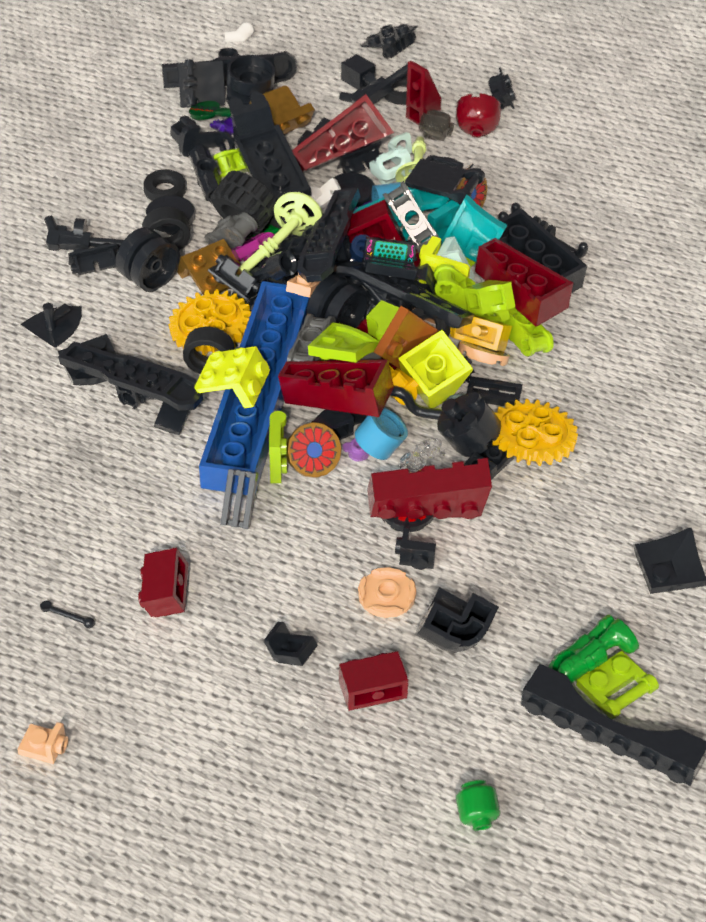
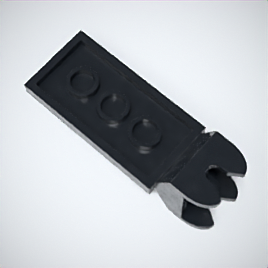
(265, 147)

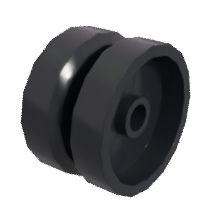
(147, 259)
(339, 299)

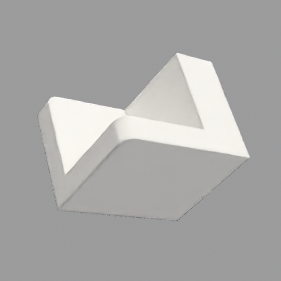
(323, 194)

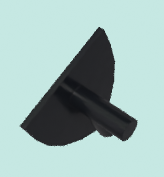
(54, 324)

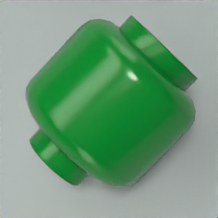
(478, 805)

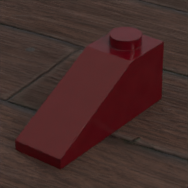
(421, 92)

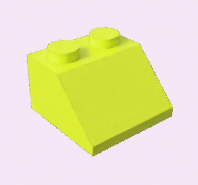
(436, 368)

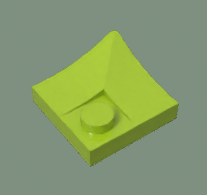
(342, 343)

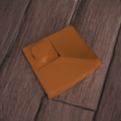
(403, 335)

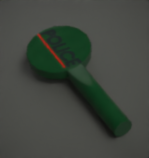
(207, 110)

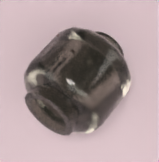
(436, 125)

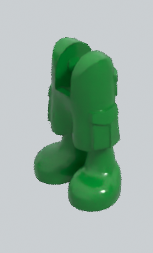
(591, 648)

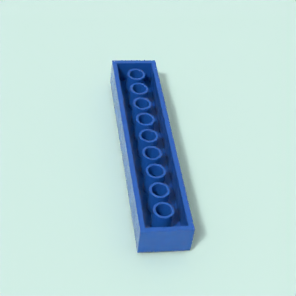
(239, 433)

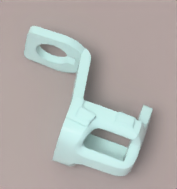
(397, 155)

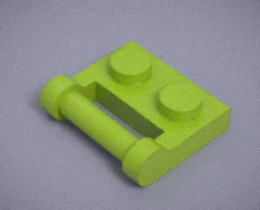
(277, 446)
(612, 677)

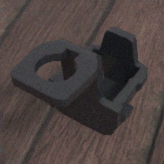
(188, 134)

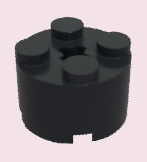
(468, 424)

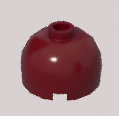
(478, 114)

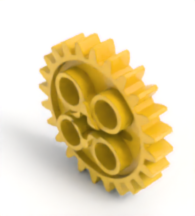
(210, 310)
(535, 432)

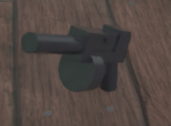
(375, 88)
(60, 238)

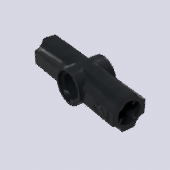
(205, 170)

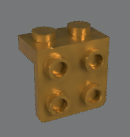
(286, 109)
(199, 261)

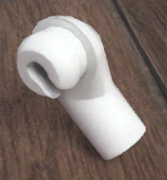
(240, 34)

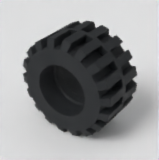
(244, 193)

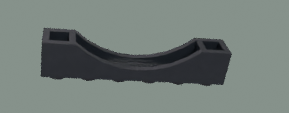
(669, 752)

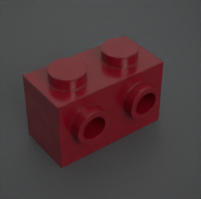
(163, 583)
(373, 680)

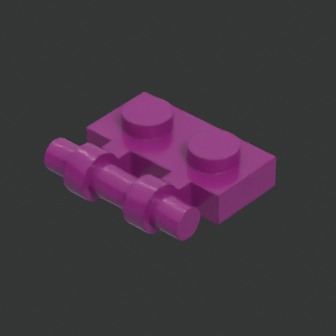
(250, 246)

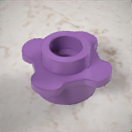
(354, 452)

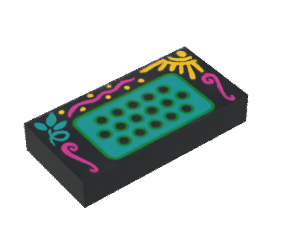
(390, 248)

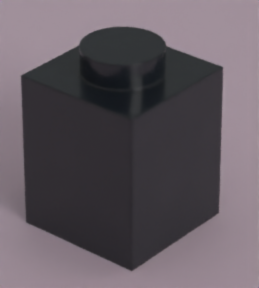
(354, 69)

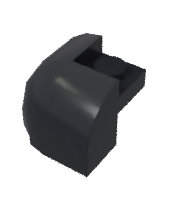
(456, 623)

